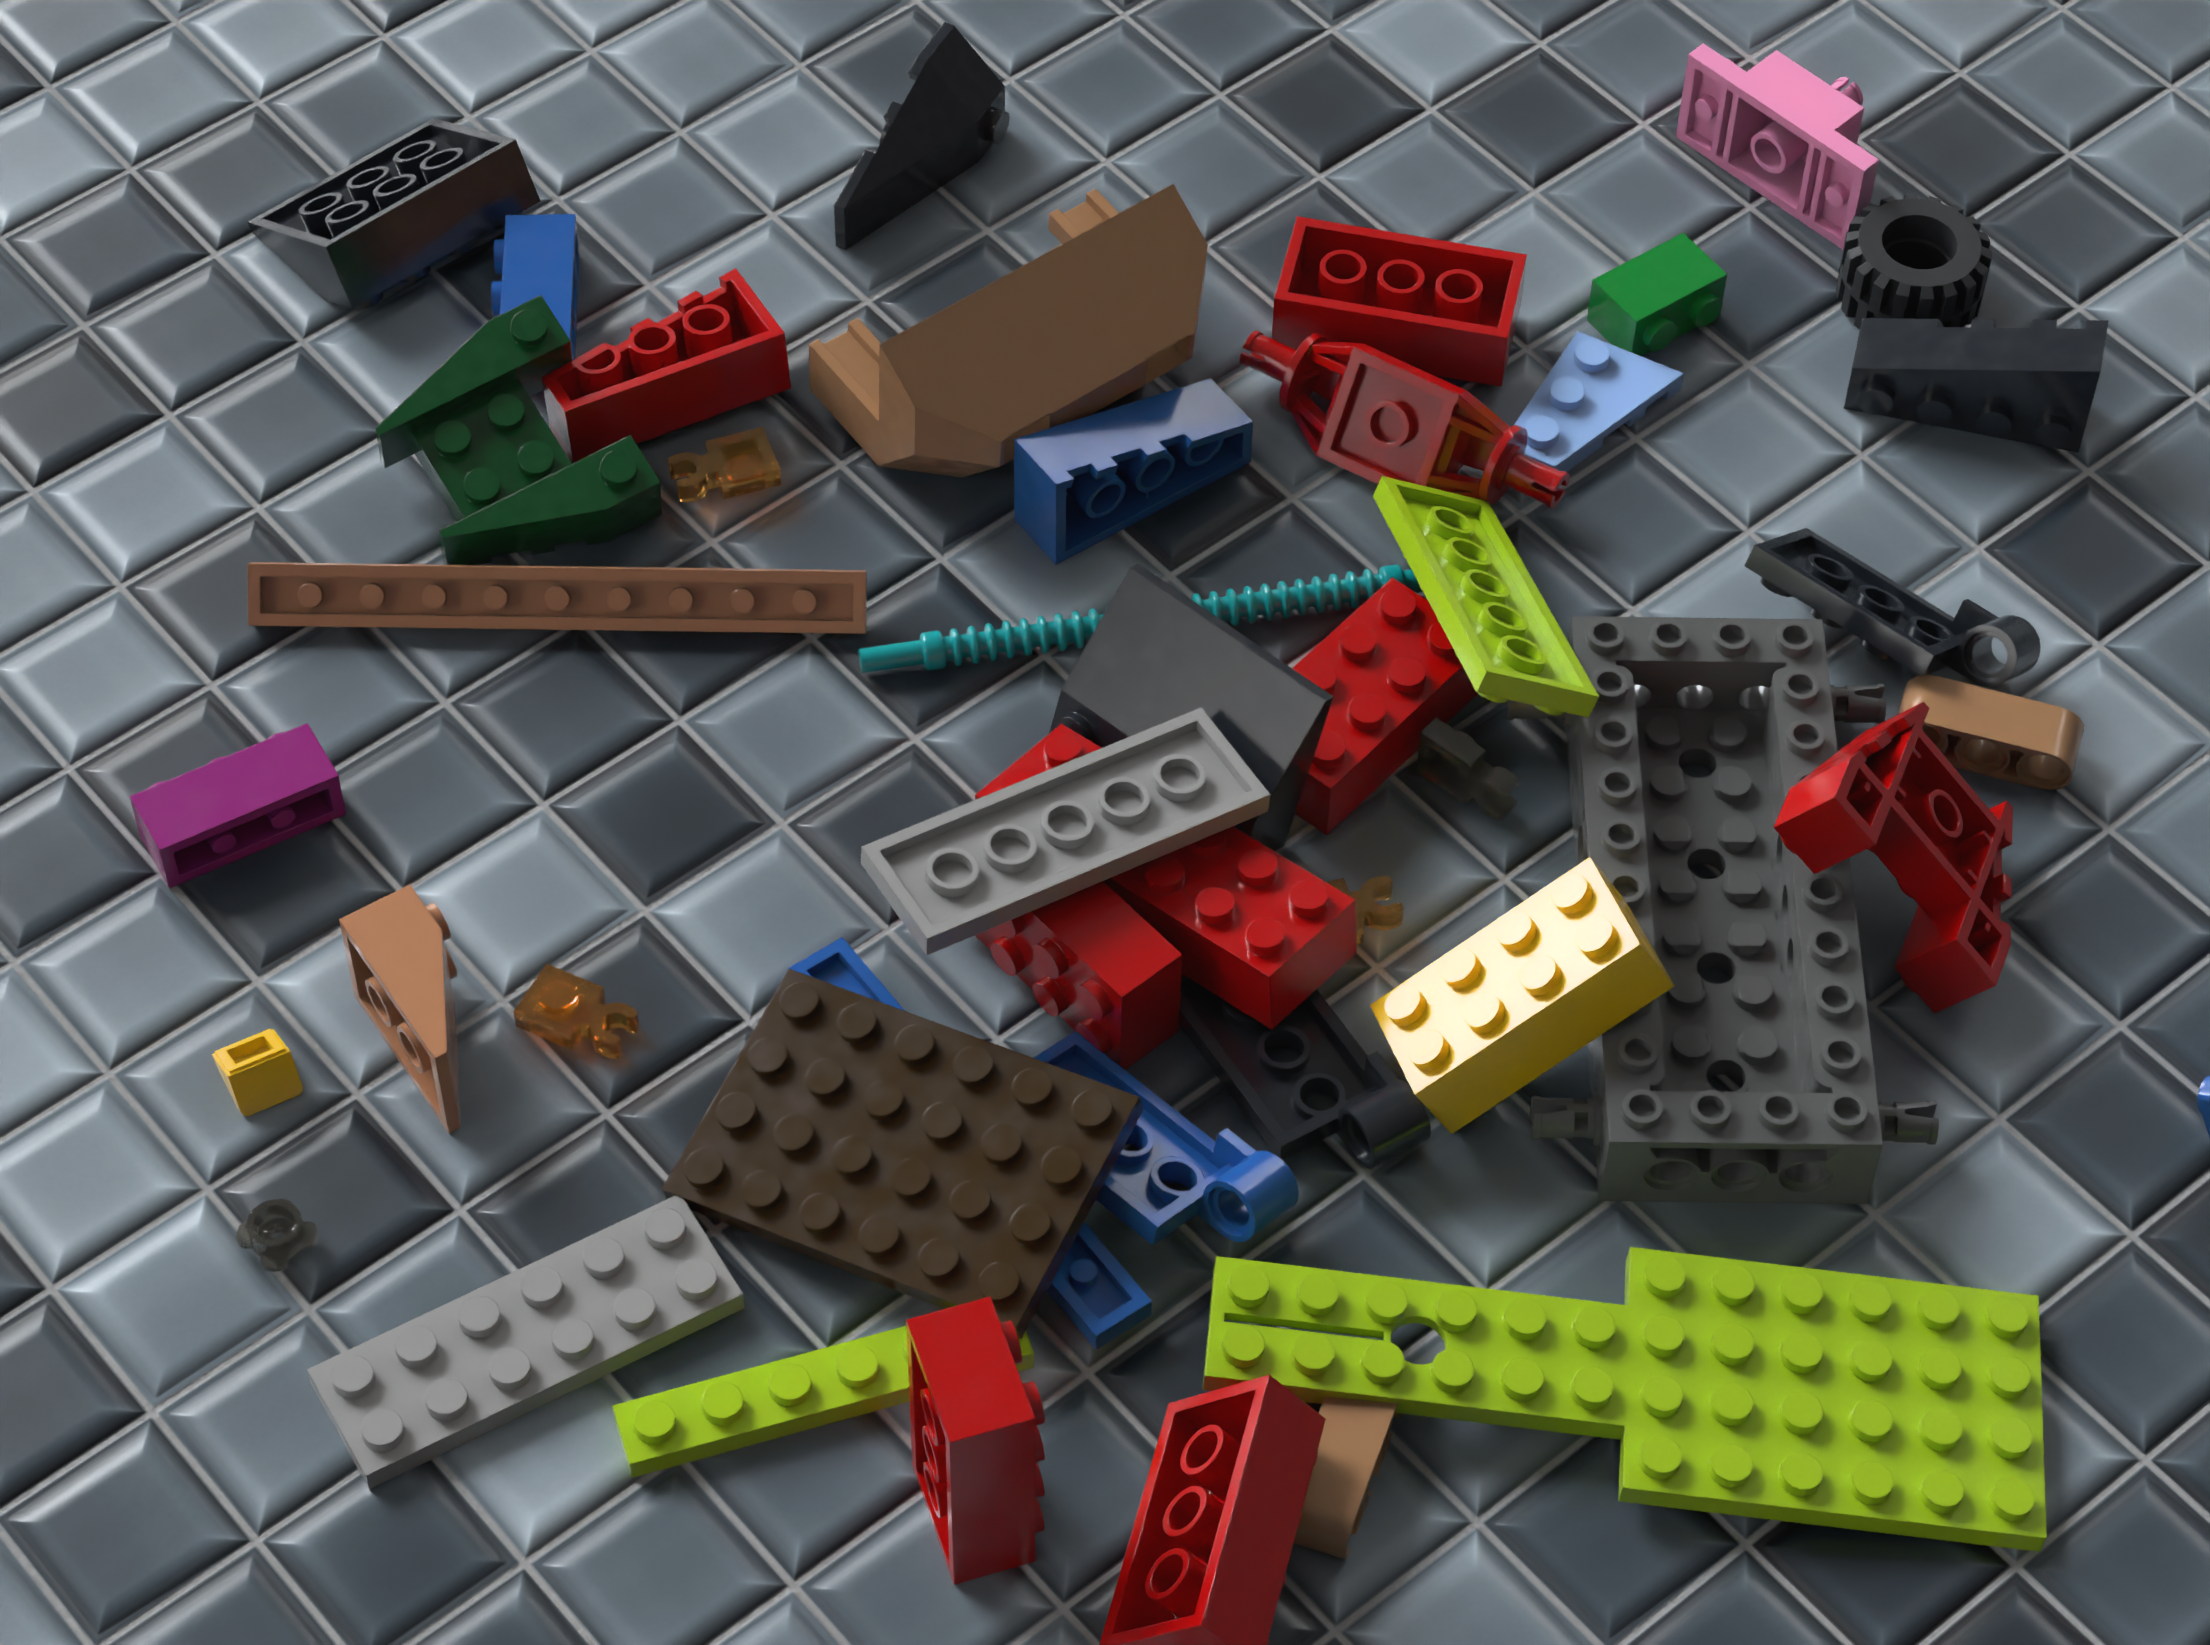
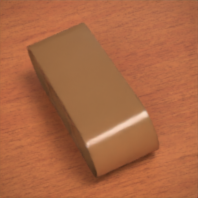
(1998, 731)
(1348, 1455)

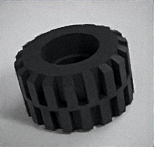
(1914, 263)

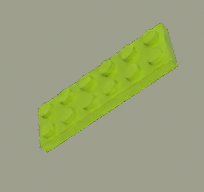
(1485, 599)

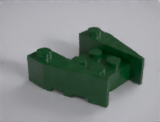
(499, 457)

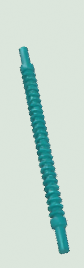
(935, 649)

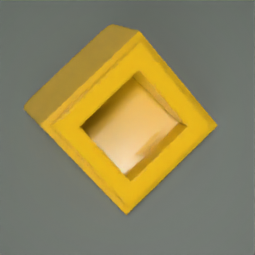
(258, 1072)

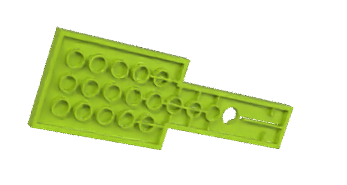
(1715, 1375)

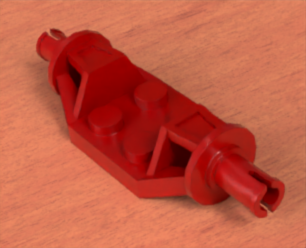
(1399, 421)

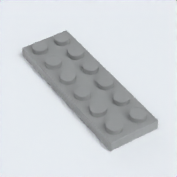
(1063, 830)
(524, 1340)

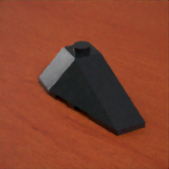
(928, 139)

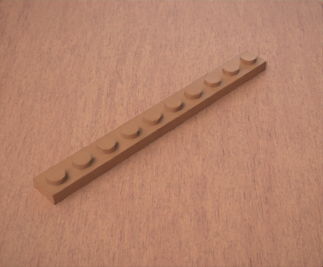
(557, 597)

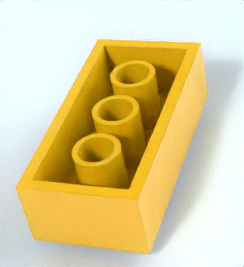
(1520, 996)

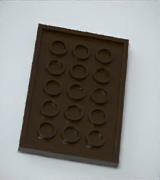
(904, 1150)

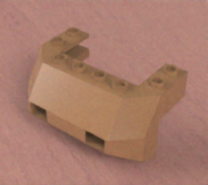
(1028, 348)

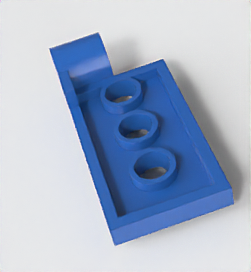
(1226, 1179)

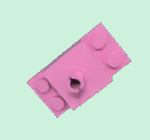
(1781, 136)

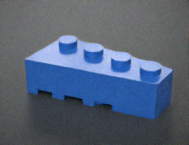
(1124, 465)

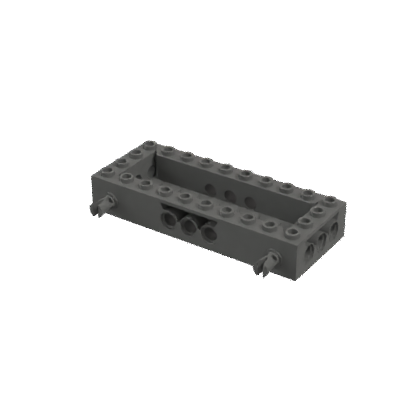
(1794, 1017)

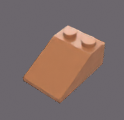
(406, 990)

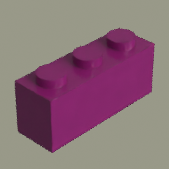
(238, 805)

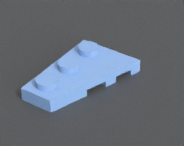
(1589, 397)

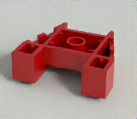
(1931, 832)

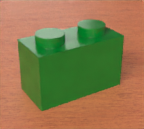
(1657, 296)

